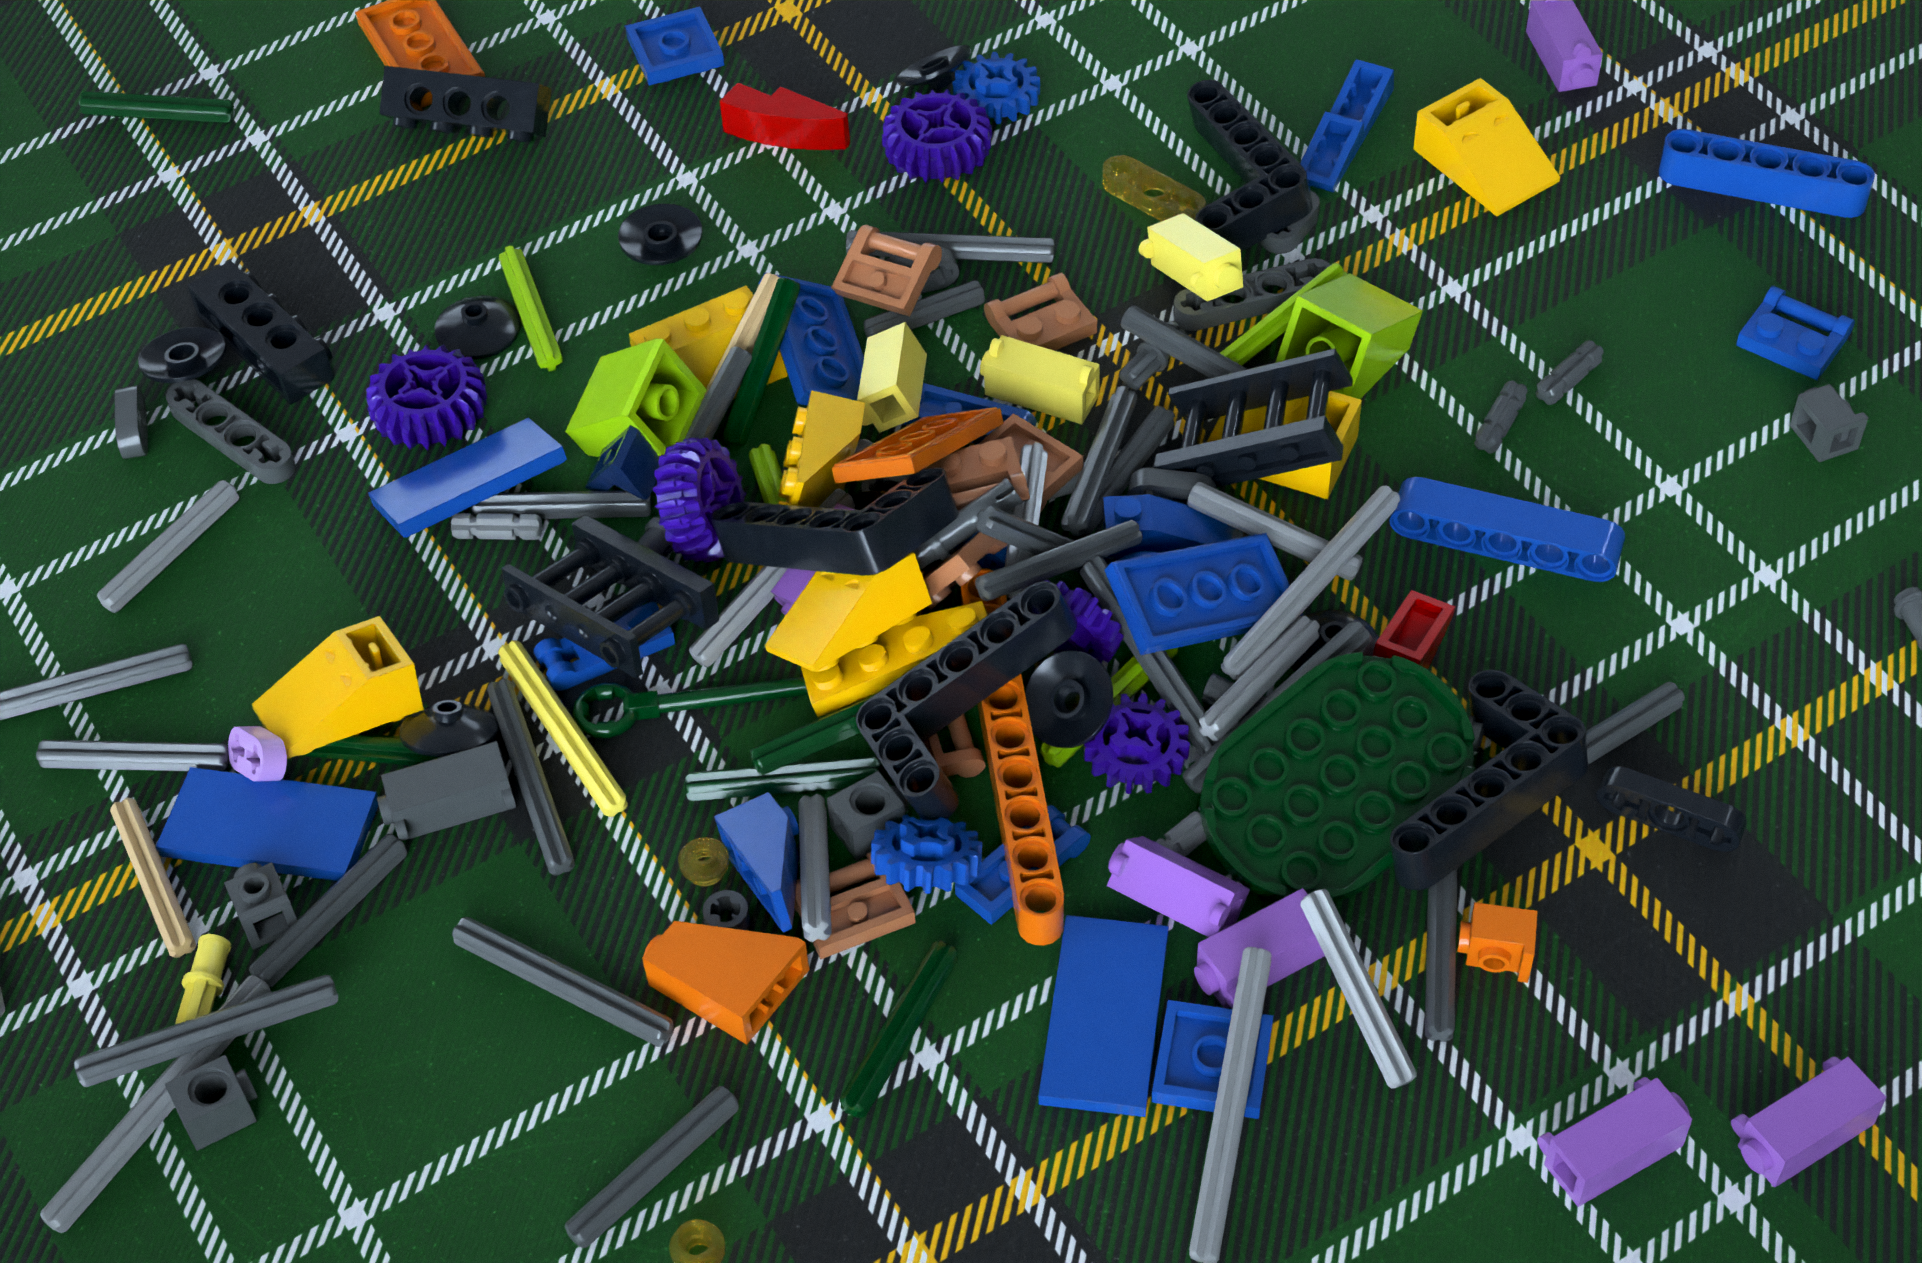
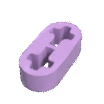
(257, 753)

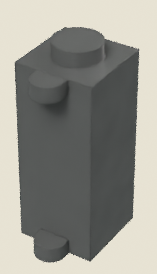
(446, 792)

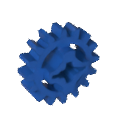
(997, 85)
(926, 853)

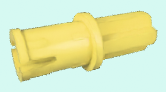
(204, 980)

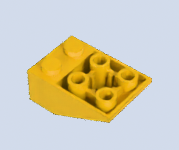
(1483, 147)
(827, 435)
(1319, 480)
(847, 613)
(341, 689)

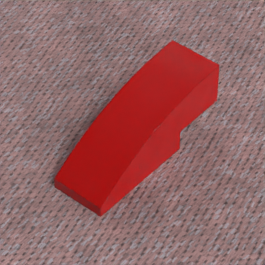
(783, 119)
(1415, 629)

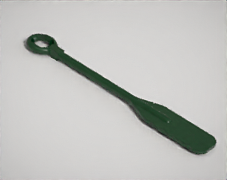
(650, 704)

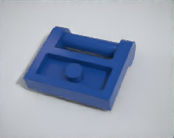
(1790, 342)

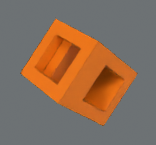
(1499, 939)

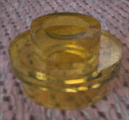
(707, 871)
(697, 1233)

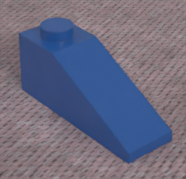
(1164, 523)
(764, 853)

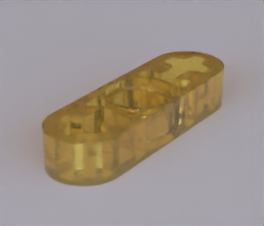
(1131, 178)

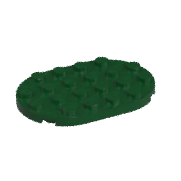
(1330, 773)

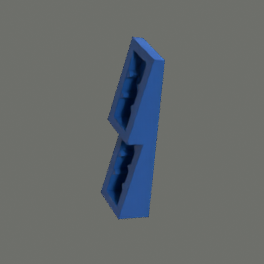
(1347, 124)

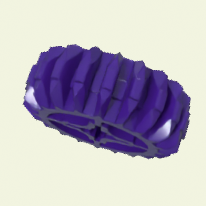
(937, 136)
(426, 397)
(691, 485)

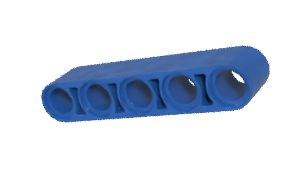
(1766, 173)
(1508, 529)

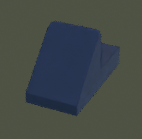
(626, 464)

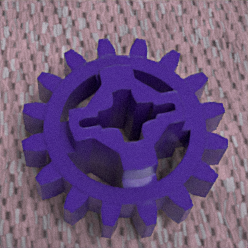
(1094, 630)
(1137, 743)

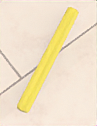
(563, 729)

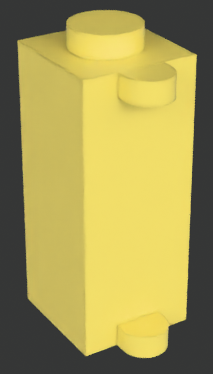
(1194, 256)
(892, 378)
(1040, 379)

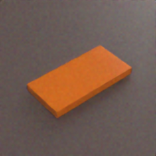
(416, 37)
(917, 445)

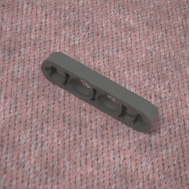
(1256, 299)
(237, 425)

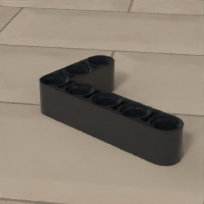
(1276, 183)
(838, 539)
(954, 682)
(1539, 760)

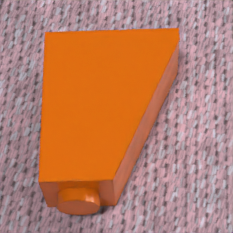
(726, 973)

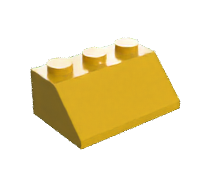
(704, 333)

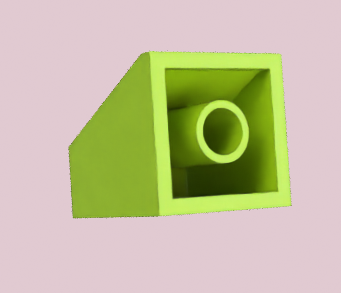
(1358, 321)
(641, 389)

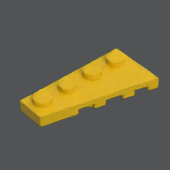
(894, 653)

